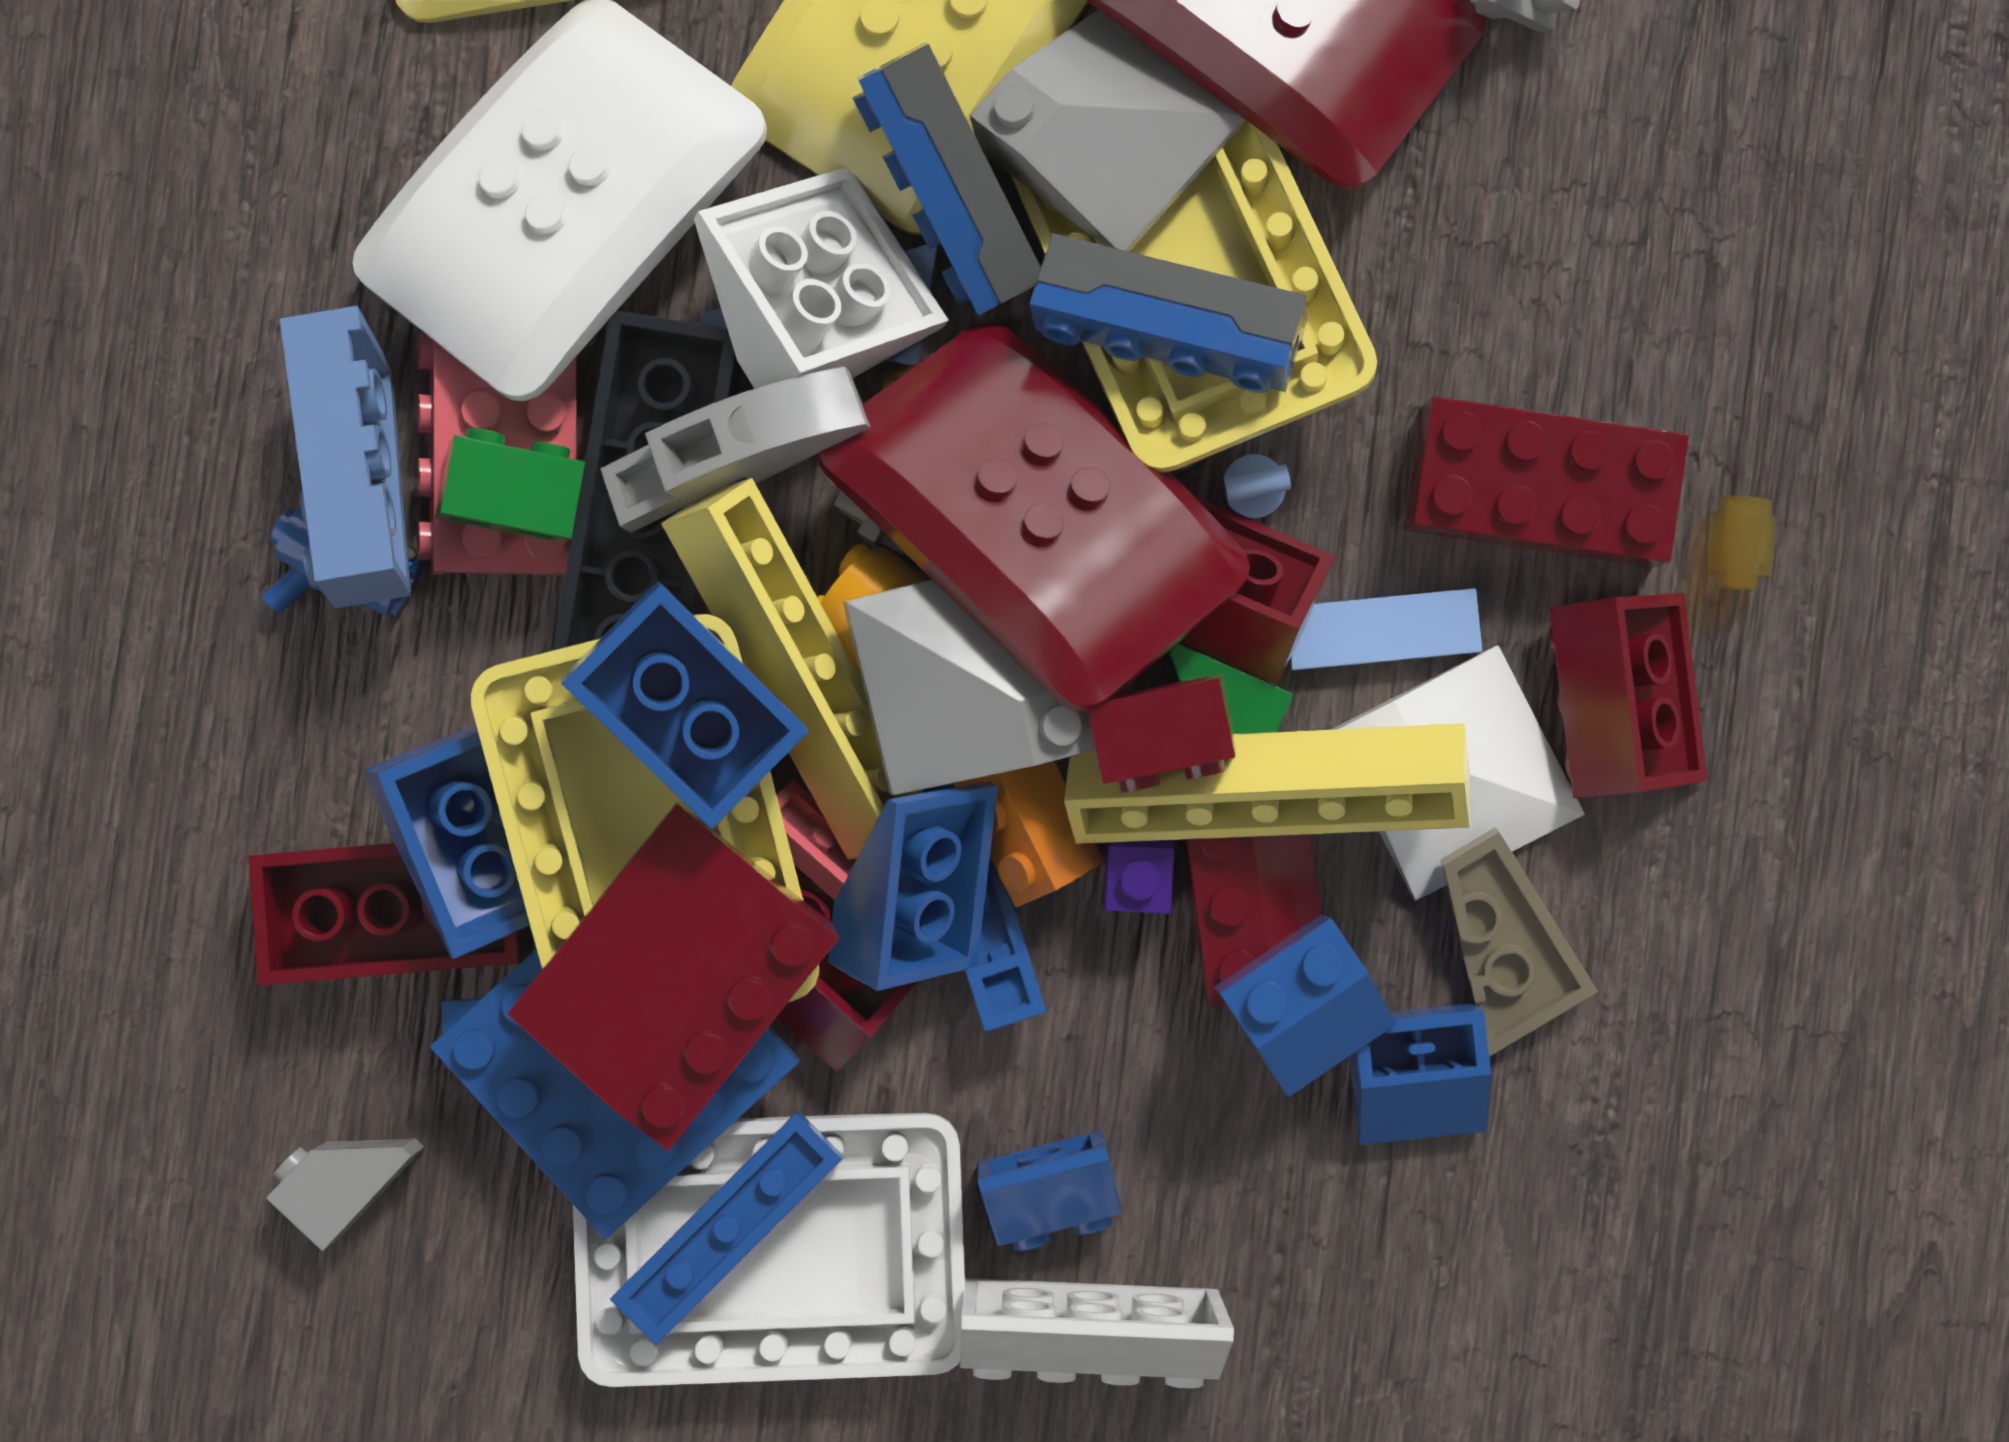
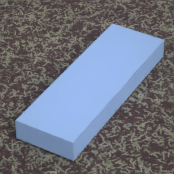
(1389, 630)

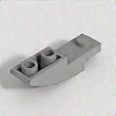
(731, 440)

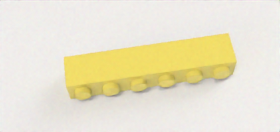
(791, 647)
(1288, 788)

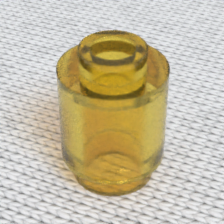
(1741, 542)

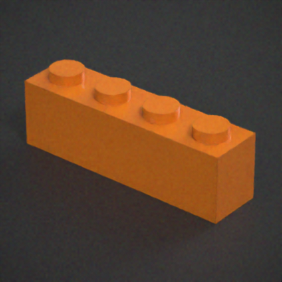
(1033, 833)

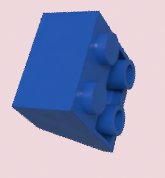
(1423, 1076)

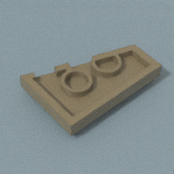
(1509, 943)

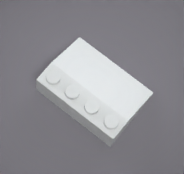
(1094, 1331)

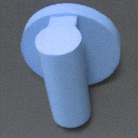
(1255, 485)

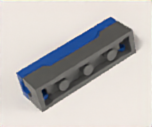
(950, 178)
(1168, 314)

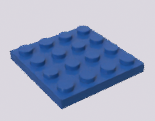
(569, 1131)

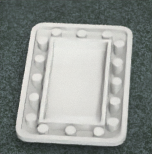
(557, 196)
(840, 1288)

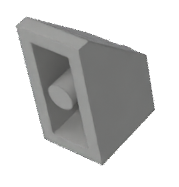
(337, 1183)

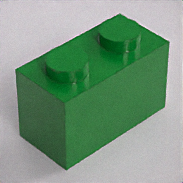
(510, 487)

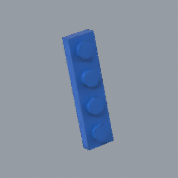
(726, 1227)

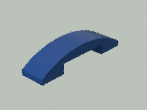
(1004, 975)

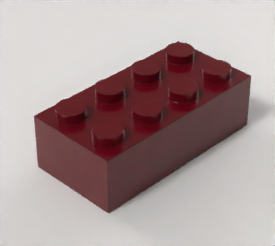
(1546, 482)
(351, 918)

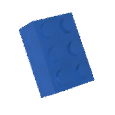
(684, 705)

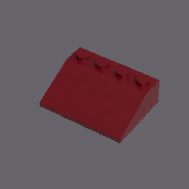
(673, 976)

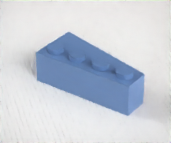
(347, 457)

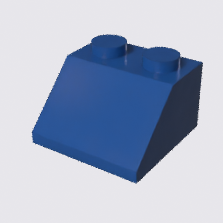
(1306, 1004)
(1049, 1191)

